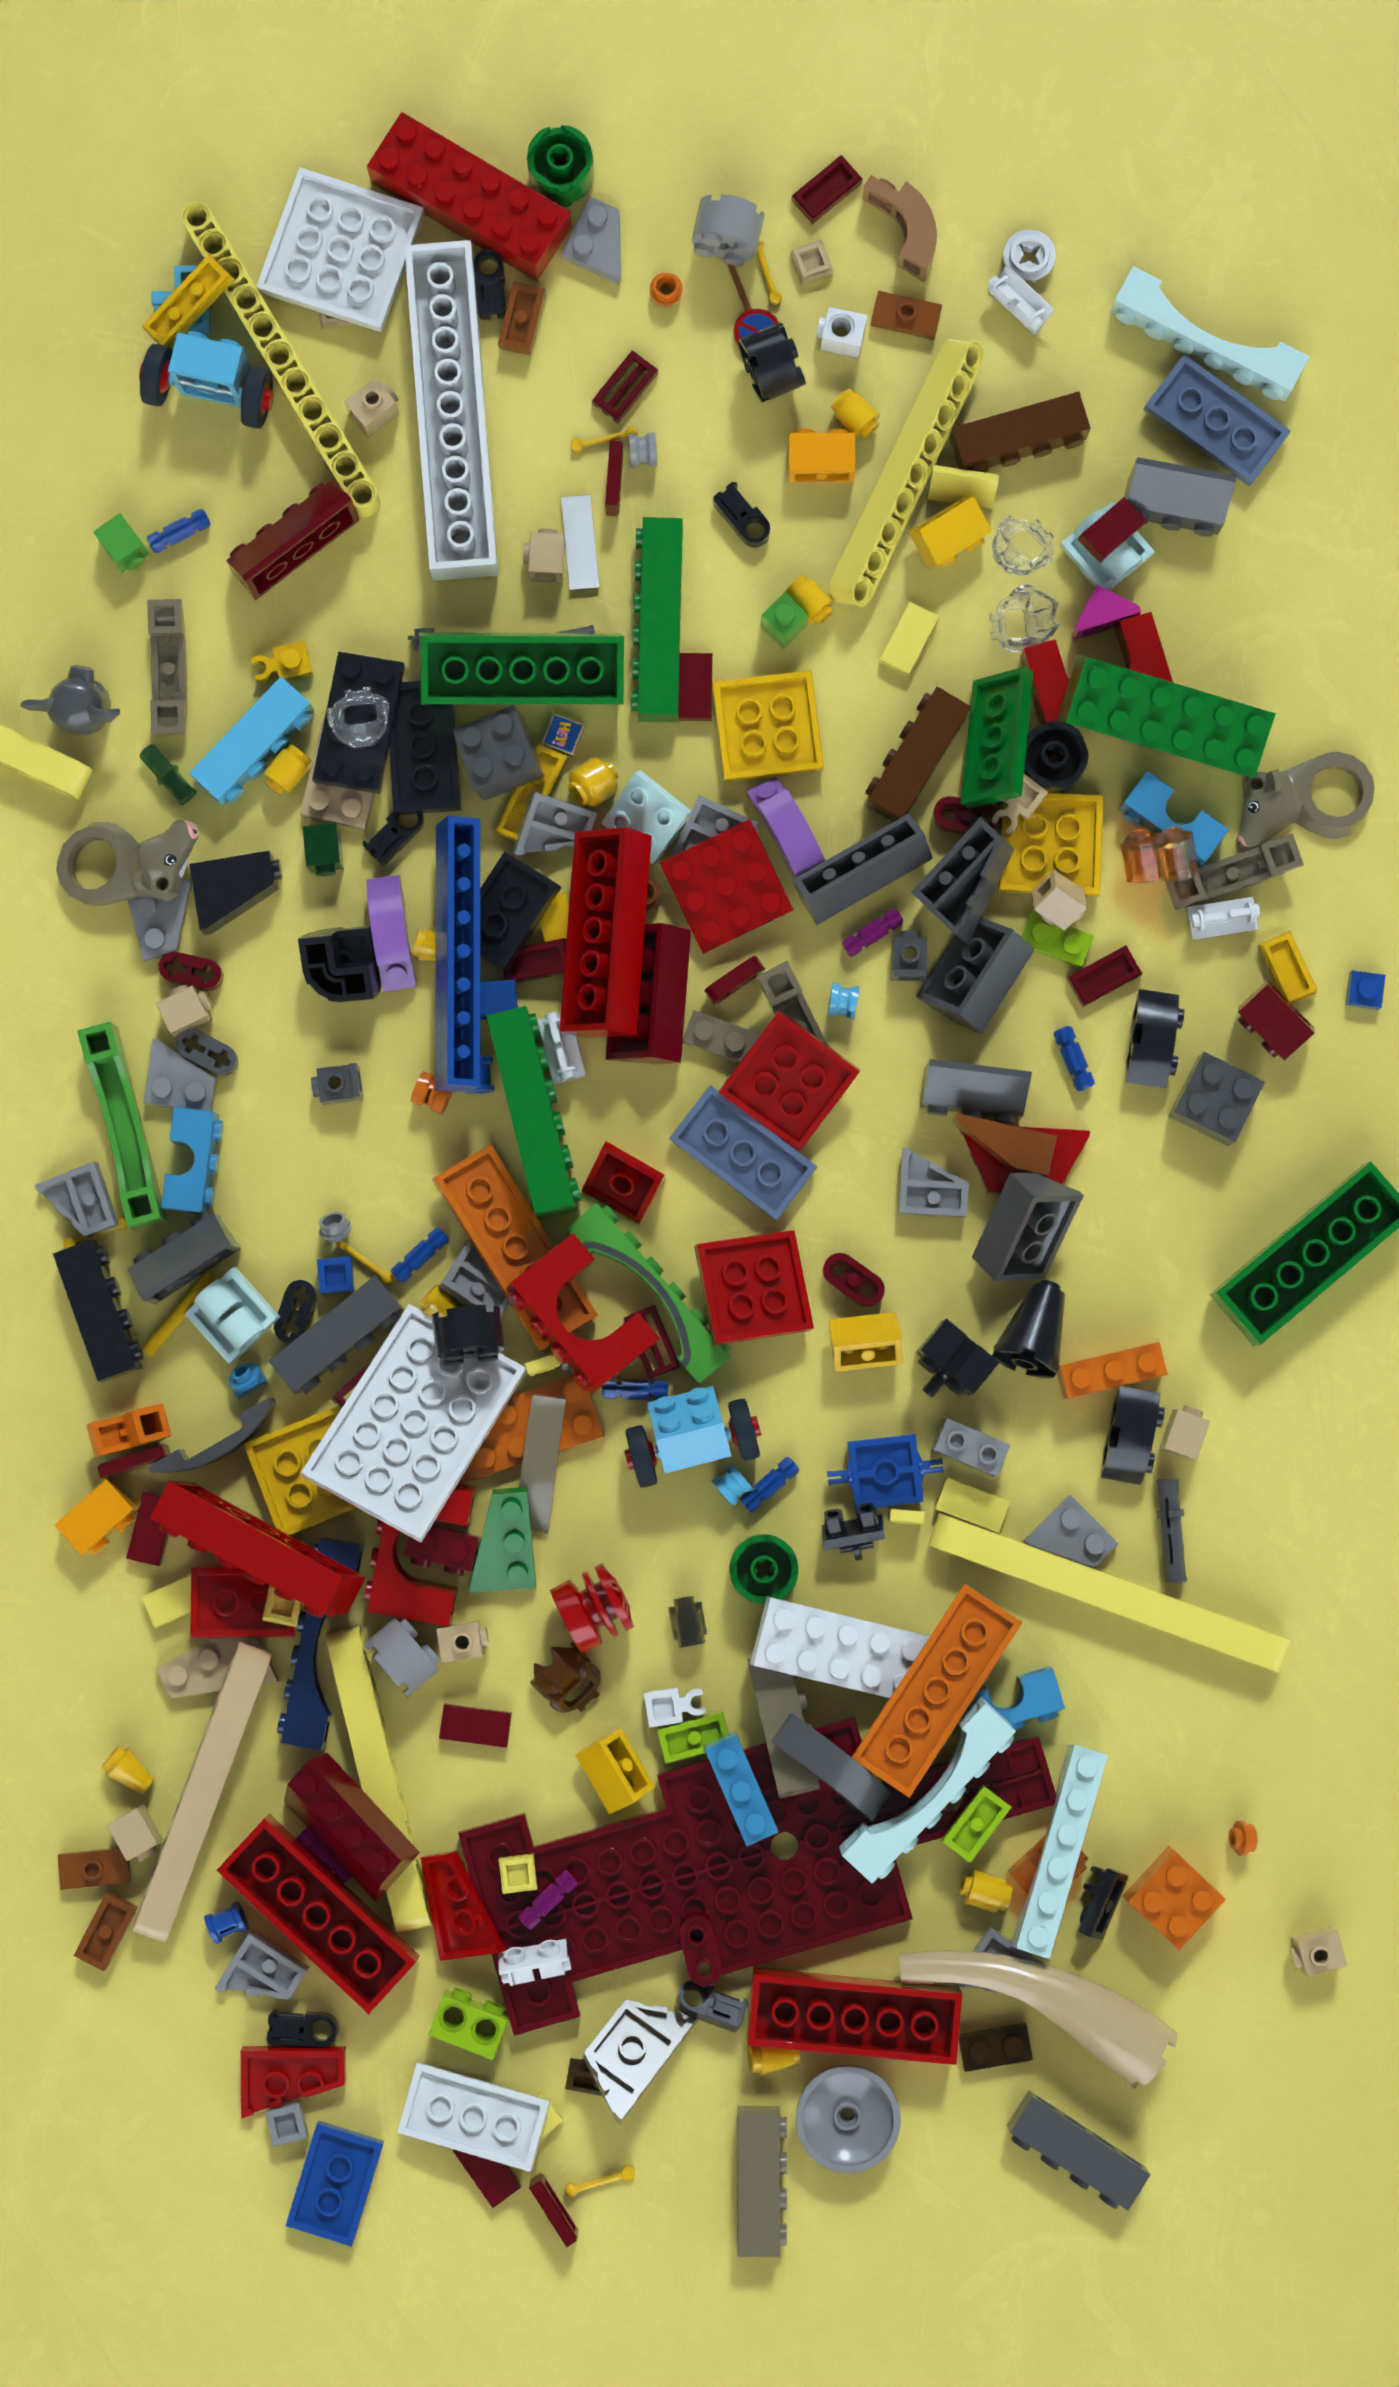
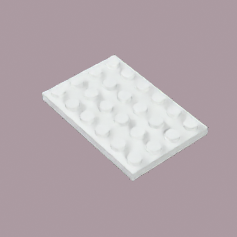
(411, 1428)

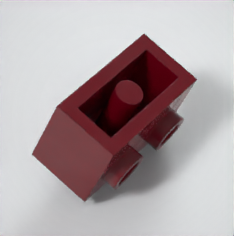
(1275, 1021)
(445, 1547)

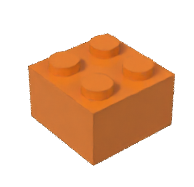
(1174, 1897)

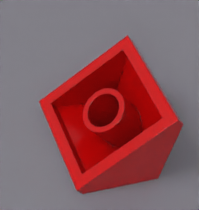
(623, 1182)

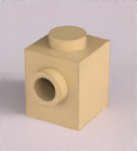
(372, 406)
(545, 556)
(1059, 900)
(185, 1009)
(1185, 1432)
(462, 1641)
(135, 1834)
(1317, 1952)

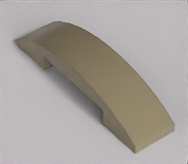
(168, 666)
(1237, 872)
(786, 995)
(541, 1457)

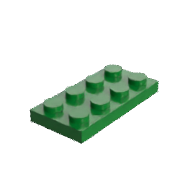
(997, 738)

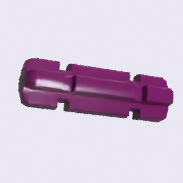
(872, 932)
(321, 1853)
(547, 1899)

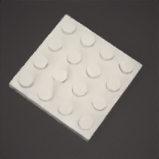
(340, 249)

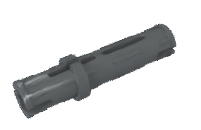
(1171, 1530)

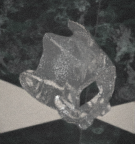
(1008, 555)
(1038, 618)
(359, 734)

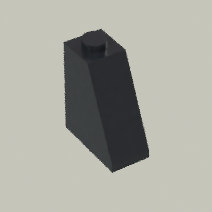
(232, 886)

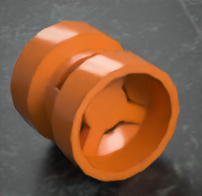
(421, 1094)

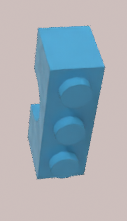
(1148, 808)
(192, 1190)
(1037, 1698)
(741, 1788)

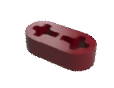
(192, 963)
(734, 980)

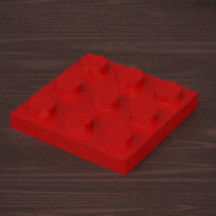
(726, 886)
(789, 1080)
(753, 1287)

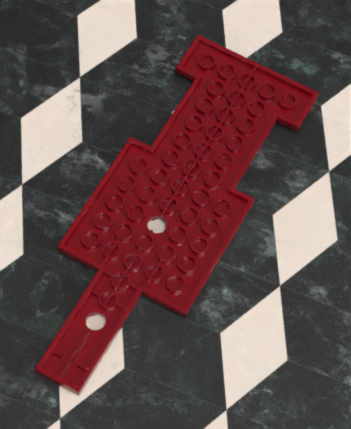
(691, 1860)

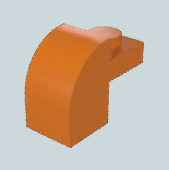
(129, 1430)

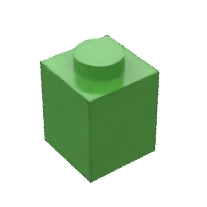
(121, 543)
(784, 620)

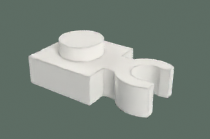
(666, 1706)

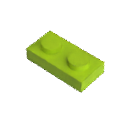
(1067, 946)
(690, 1736)
(976, 1823)

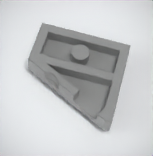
(596, 241)
(930, 1189)
(471, 1281)
(1072, 1534)

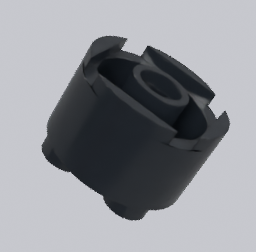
(770, 361)
(1071, 754)
(468, 1334)

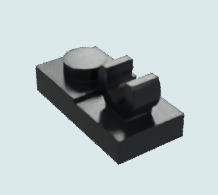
(1107, 1893)

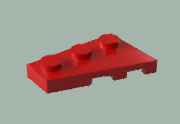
(456, 1910)
(287, 2073)

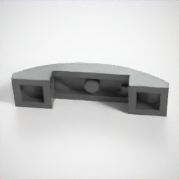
(252, 1419)
(832, 1766)

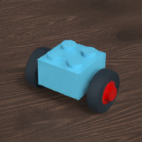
(208, 372)
(690, 1434)

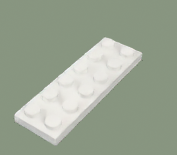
(834, 1647)

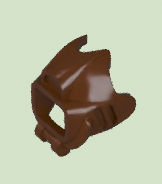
(563, 1676)

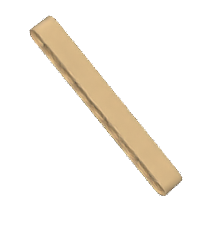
(201, 1792)

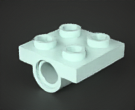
(1115, 566)
(650, 810)
(231, 1314)

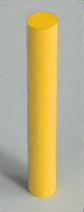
(177, 1314)

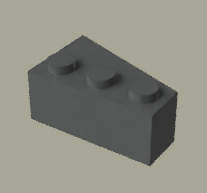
(965, 879)

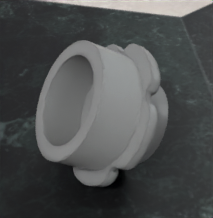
(334, 1227)

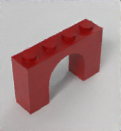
(1139, 648)
(591, 1360)
(399, 1593)

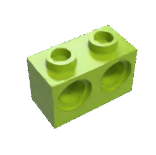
(466, 2033)

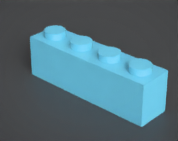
(252, 742)

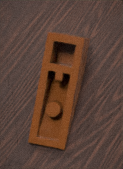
(1013, 1146)

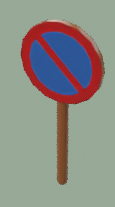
(752, 319)

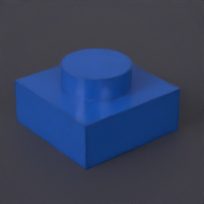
(1365, 990)
(335, 1275)

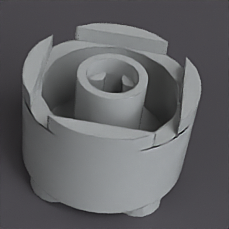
(727, 229)
(402, 1656)

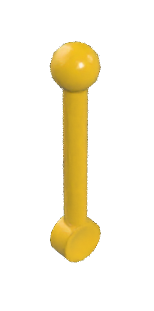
(774, 296)
(577, 445)
(68, 1242)
(386, 1277)
(626, 2173)

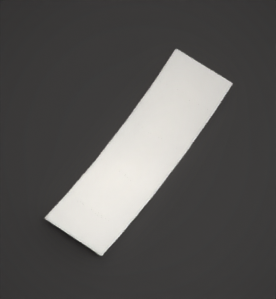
(580, 542)

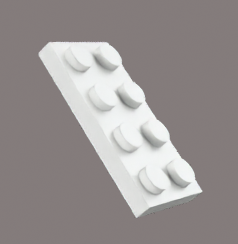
(474, 2116)

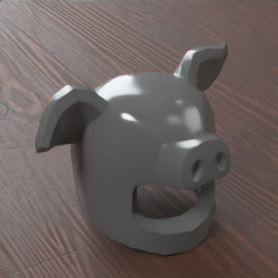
(77, 703)

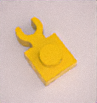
(289, 662)

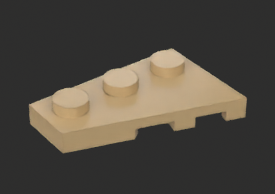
(205, 1667)

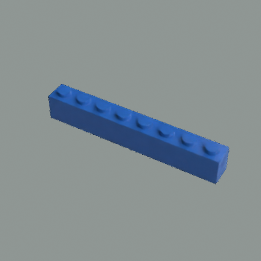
(457, 955)

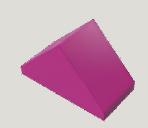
(1103, 613)

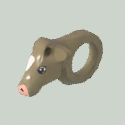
(1285, 798)
(141, 869)

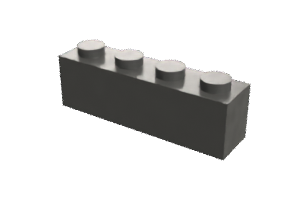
(863, 868)
(337, 1334)
(1077, 2150)

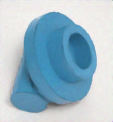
(246, 1379)

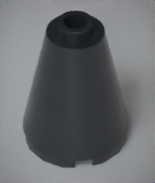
(1034, 1332)

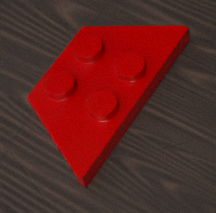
(1066, 1151)

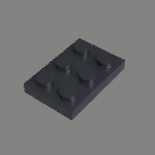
(511, 908)

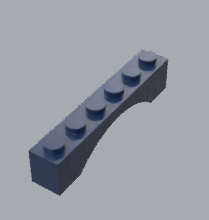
(307, 1712)

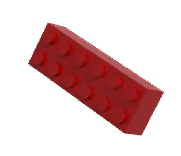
(469, 196)
(605, 933)
(257, 1548)
(318, 1913)
(854, 2016)

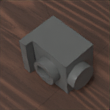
(909, 969)
(350, 1087)

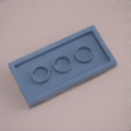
(1216, 420)
(743, 1153)

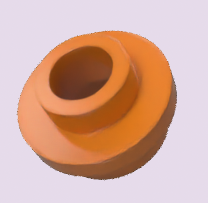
(666, 280)
(1242, 1838)

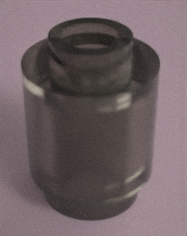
(687, 1621)

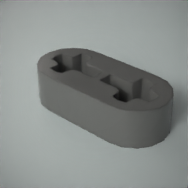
(211, 1045)

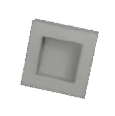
(287, 2123)

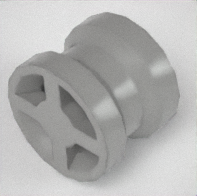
(643, 450)

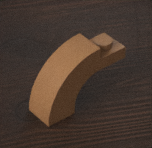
(914, 218)

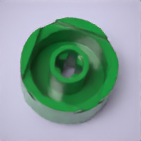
(546, 166)
(763, 1548)

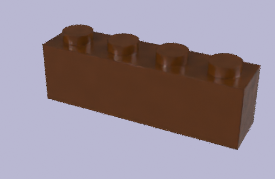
(1020, 433)
(918, 754)

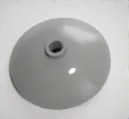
(854, 2142)

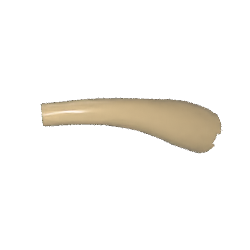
(1098, 2018)

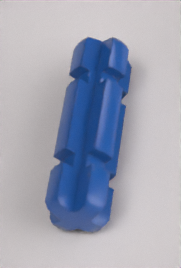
(178, 531)
(1074, 1058)
(419, 1255)
(635, 1389)
(769, 1484)

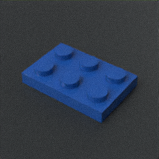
(334, 2183)

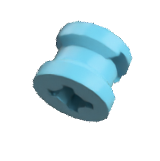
(843, 1001)
(732, 1484)

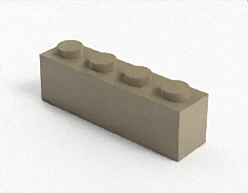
(776, 1699)
(759, 2181)

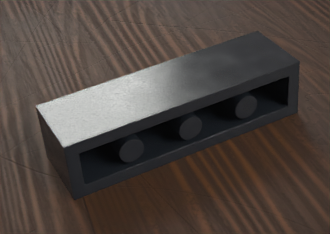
(98, 1310)

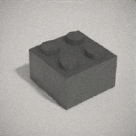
(498, 753)
(1216, 1098)

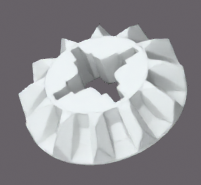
(1029, 241)

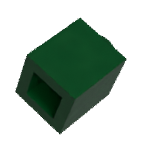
(323, 849)

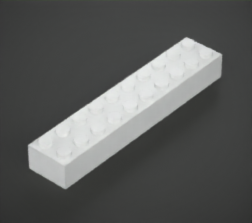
(451, 410)

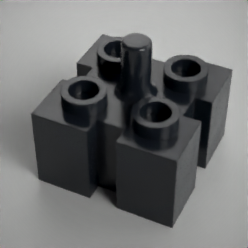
(954, 1360)

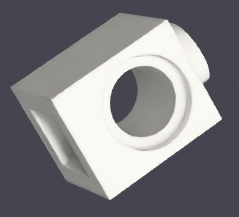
(848, 345)

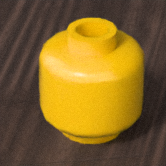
(593, 782)

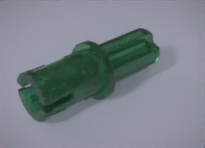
(167, 774)

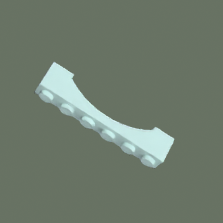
(1268, 369)
(877, 1846)
(1056, 1867)

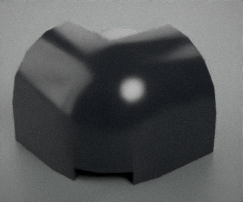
(340, 963)

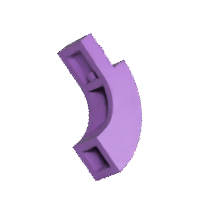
(786, 826)
(390, 933)

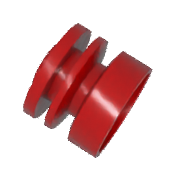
(592, 1608)

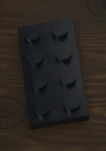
(423, 756)
(361, 766)

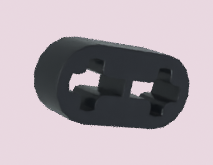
(287, 1309)

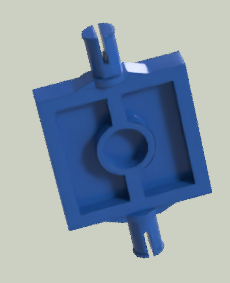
(885, 1471)

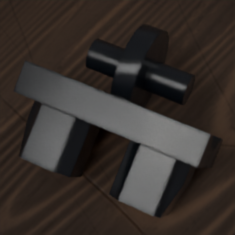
(852, 1534)

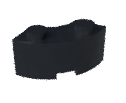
(1153, 1038)
(1131, 1435)

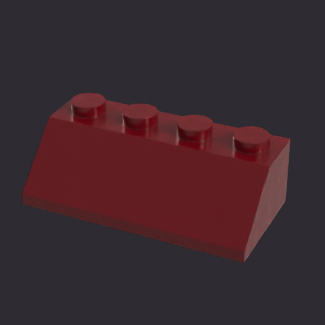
(293, 538)
(660, 1000)
(349, 1824)

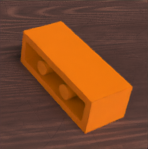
(1111, 1370)

